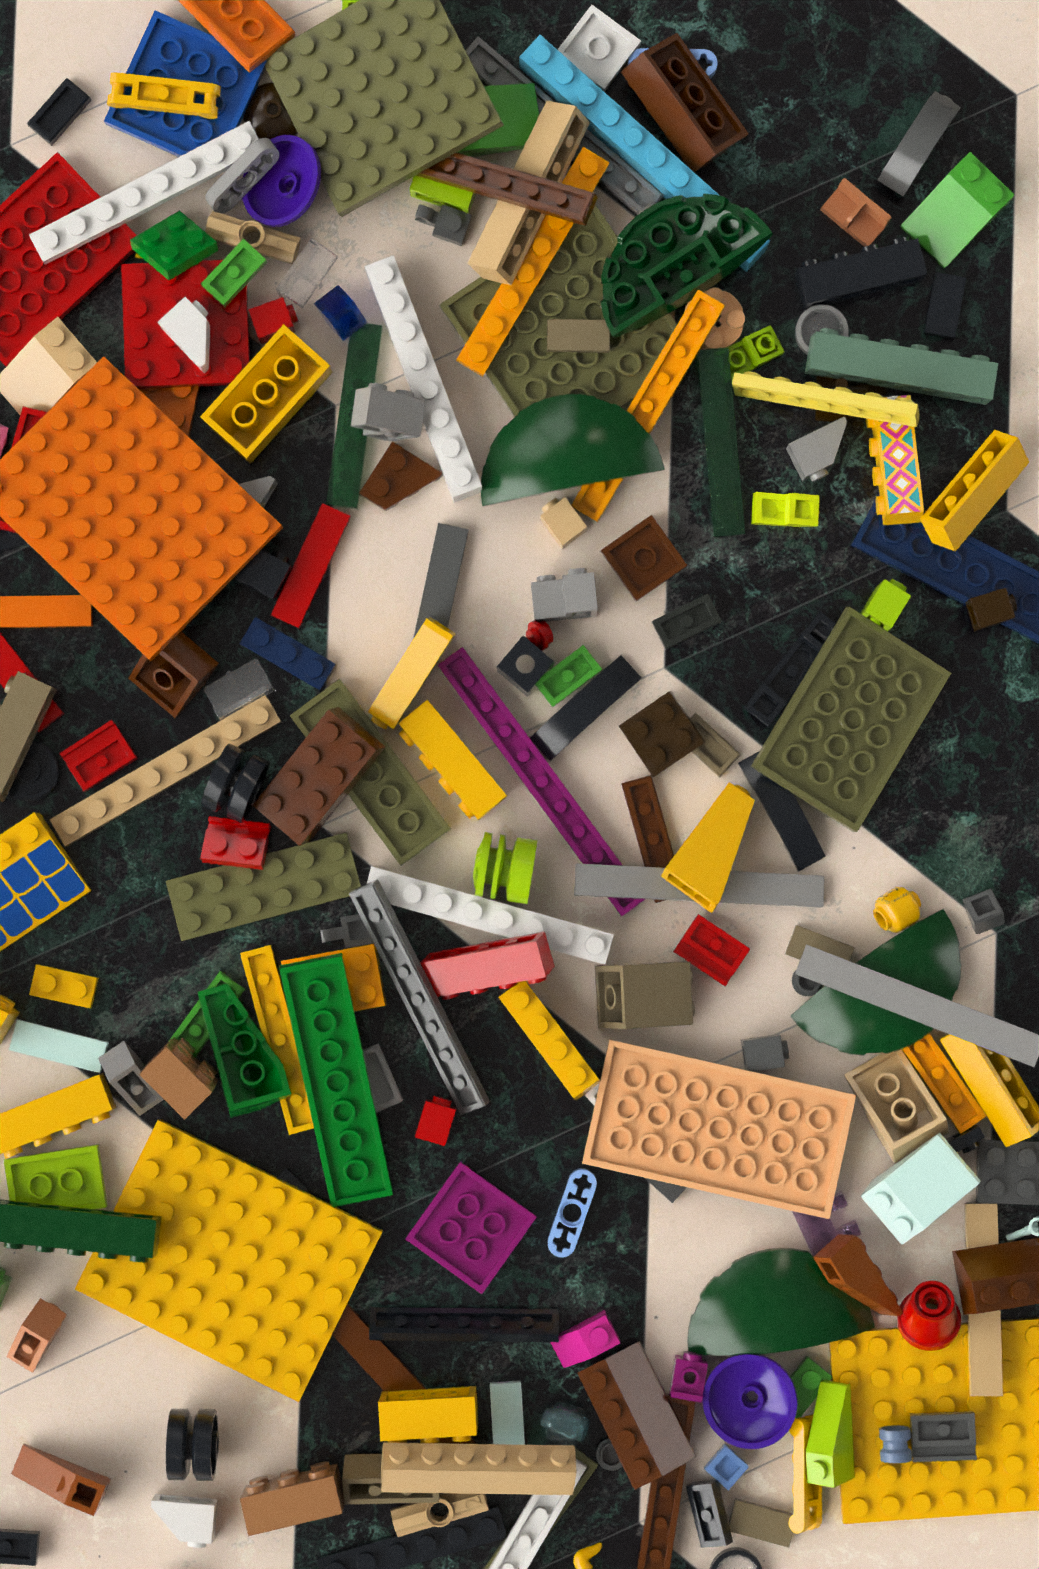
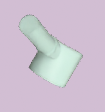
(1032, 1228)

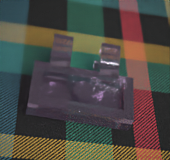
(821, 1231)

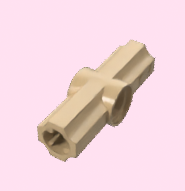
(271, 243)
(419, 1516)

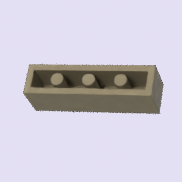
(19, 722)

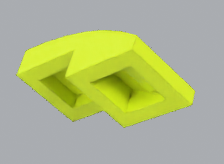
(785, 509)

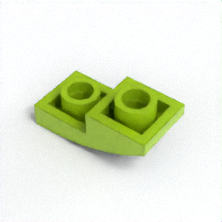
(754, 351)

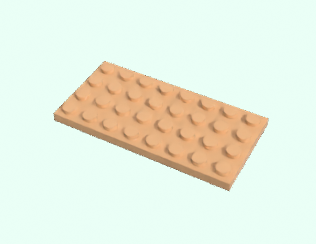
(719, 1129)

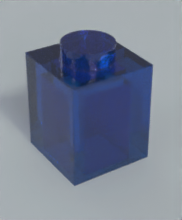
(340, 312)

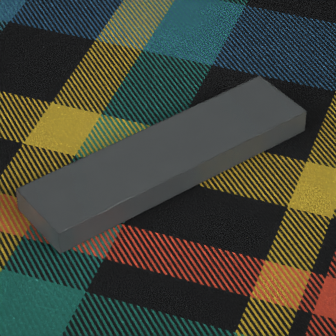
(442, 575)

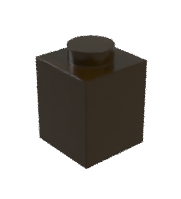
(991, 609)

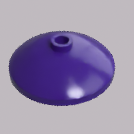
(288, 186)
(745, 1421)

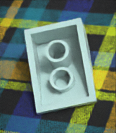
(920, 1188)

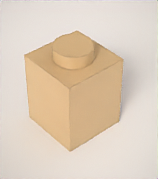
(562, 521)

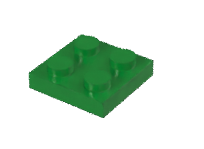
(174, 245)

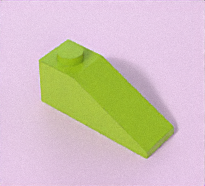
(831, 1437)

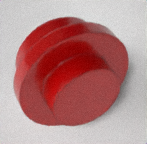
(539, 634)

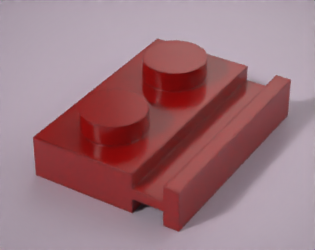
(98, 755)
(235, 843)
(711, 950)

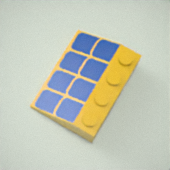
(34, 878)

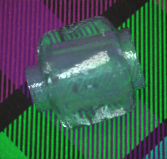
(565, 1424)

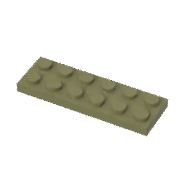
(387, 790)
(240, 895)

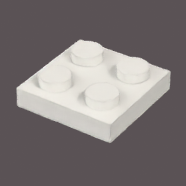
(599, 47)

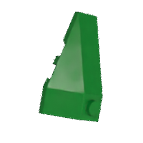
(245, 1062)

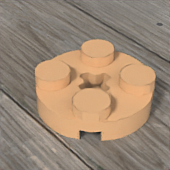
(731, 321)

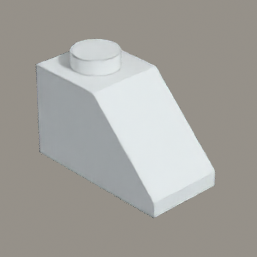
(189, 330)
(188, 1517)

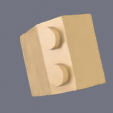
(45, 368)
(896, 1103)

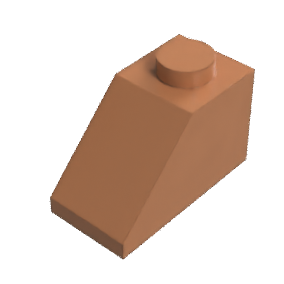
(36, 1335)

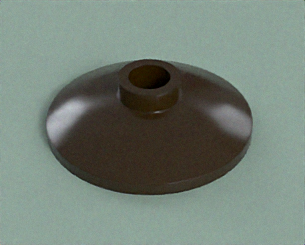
(266, 124)

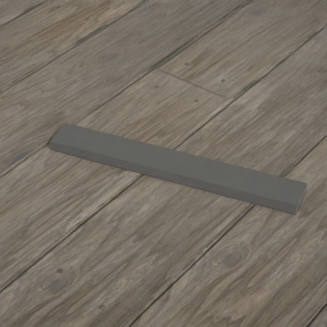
(419, 997)

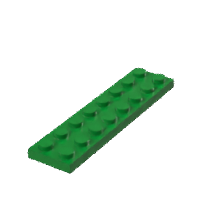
(336, 1079)

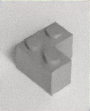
(387, 413)
(564, 598)

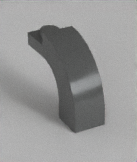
(918, 143)

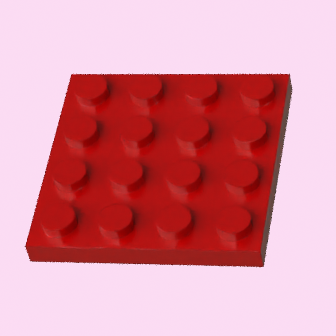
(152, 356)

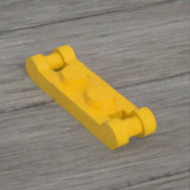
(163, 95)
(806, 1495)

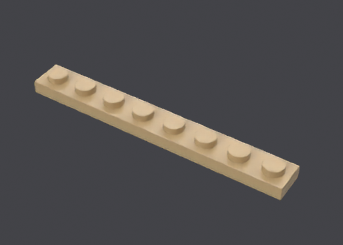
(164, 771)

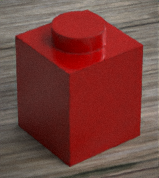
(270, 317)
(436, 1120)

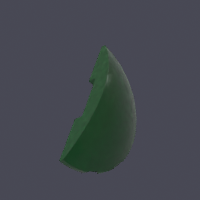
(674, 253)
(566, 446)
(919, 956)
(771, 1306)

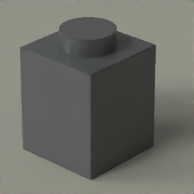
(764, 1052)

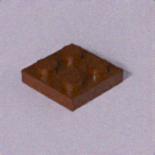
(643, 558)

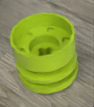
(505, 867)

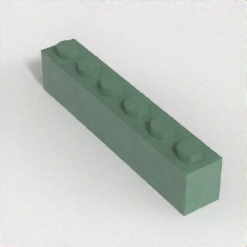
(901, 367)

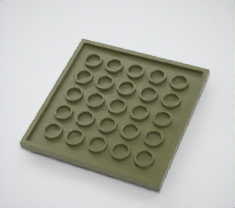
(381, 95)
(568, 290)

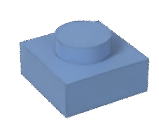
(726, 1467)

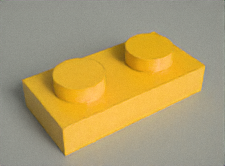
(63, 986)

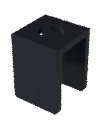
(524, 681)

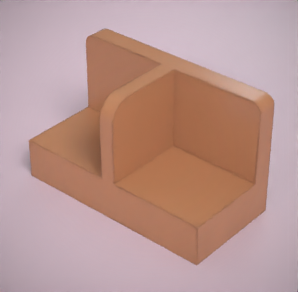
(856, 213)

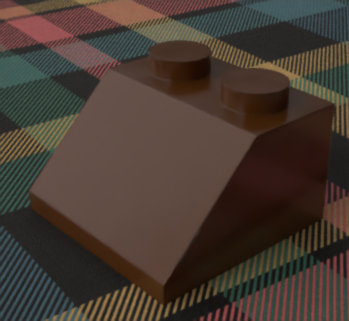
(174, 674)

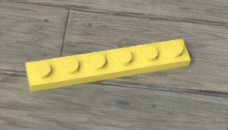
(836, 400)

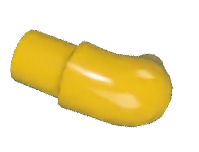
(582, 1556)

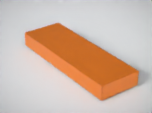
(45, 611)

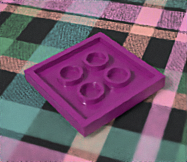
(471, 1227)

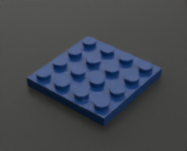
(189, 54)

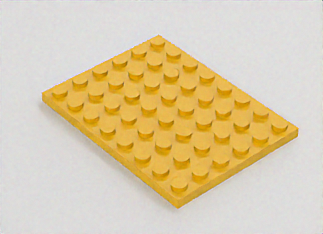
(240, 1263)
(898, 1379)

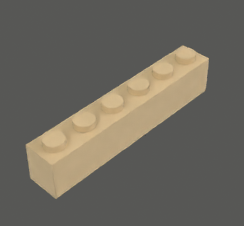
(512, 227)
(478, 1468)

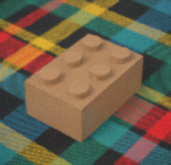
(180, 1076)
(292, 1498)

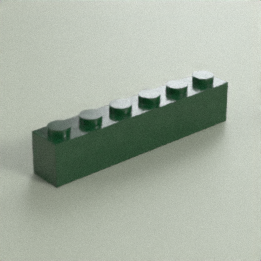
(79, 1230)

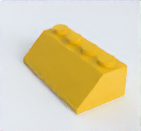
(267, 394)

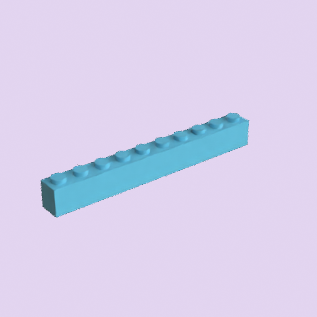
(615, 126)

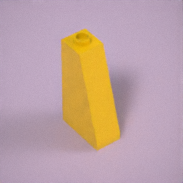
(410, 673)
(708, 853)

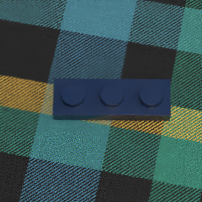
(287, 654)

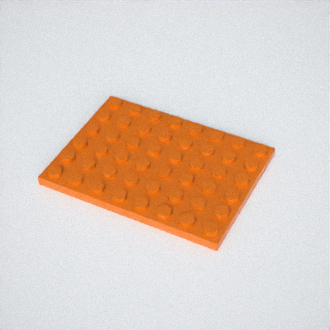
(129, 508)

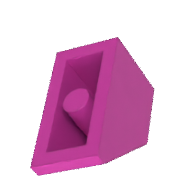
(586, 1340)

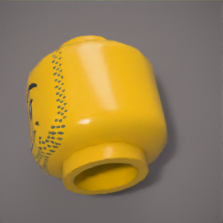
(897, 909)

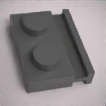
(943, 1436)

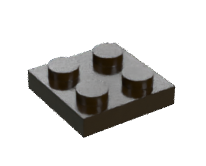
(662, 733)

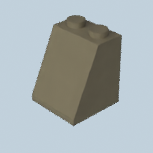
(644, 995)

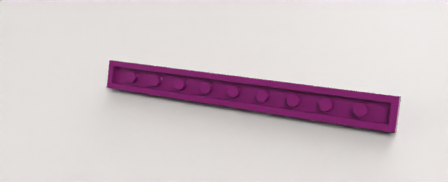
(530, 766)

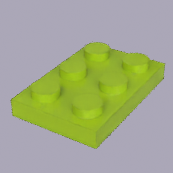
(58, 1178)

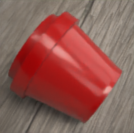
(928, 1327)

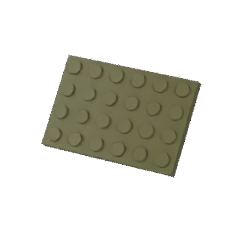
(851, 719)

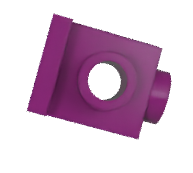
(688, 1390)

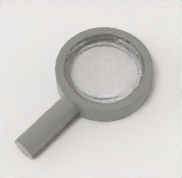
(815, 319)

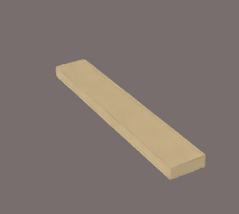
(983, 1328)

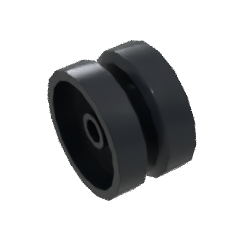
(232, 781)
(194, 1444)

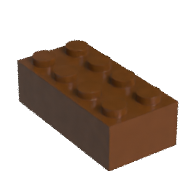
(318, 776)

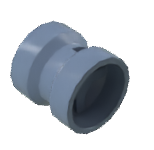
(895, 1444)

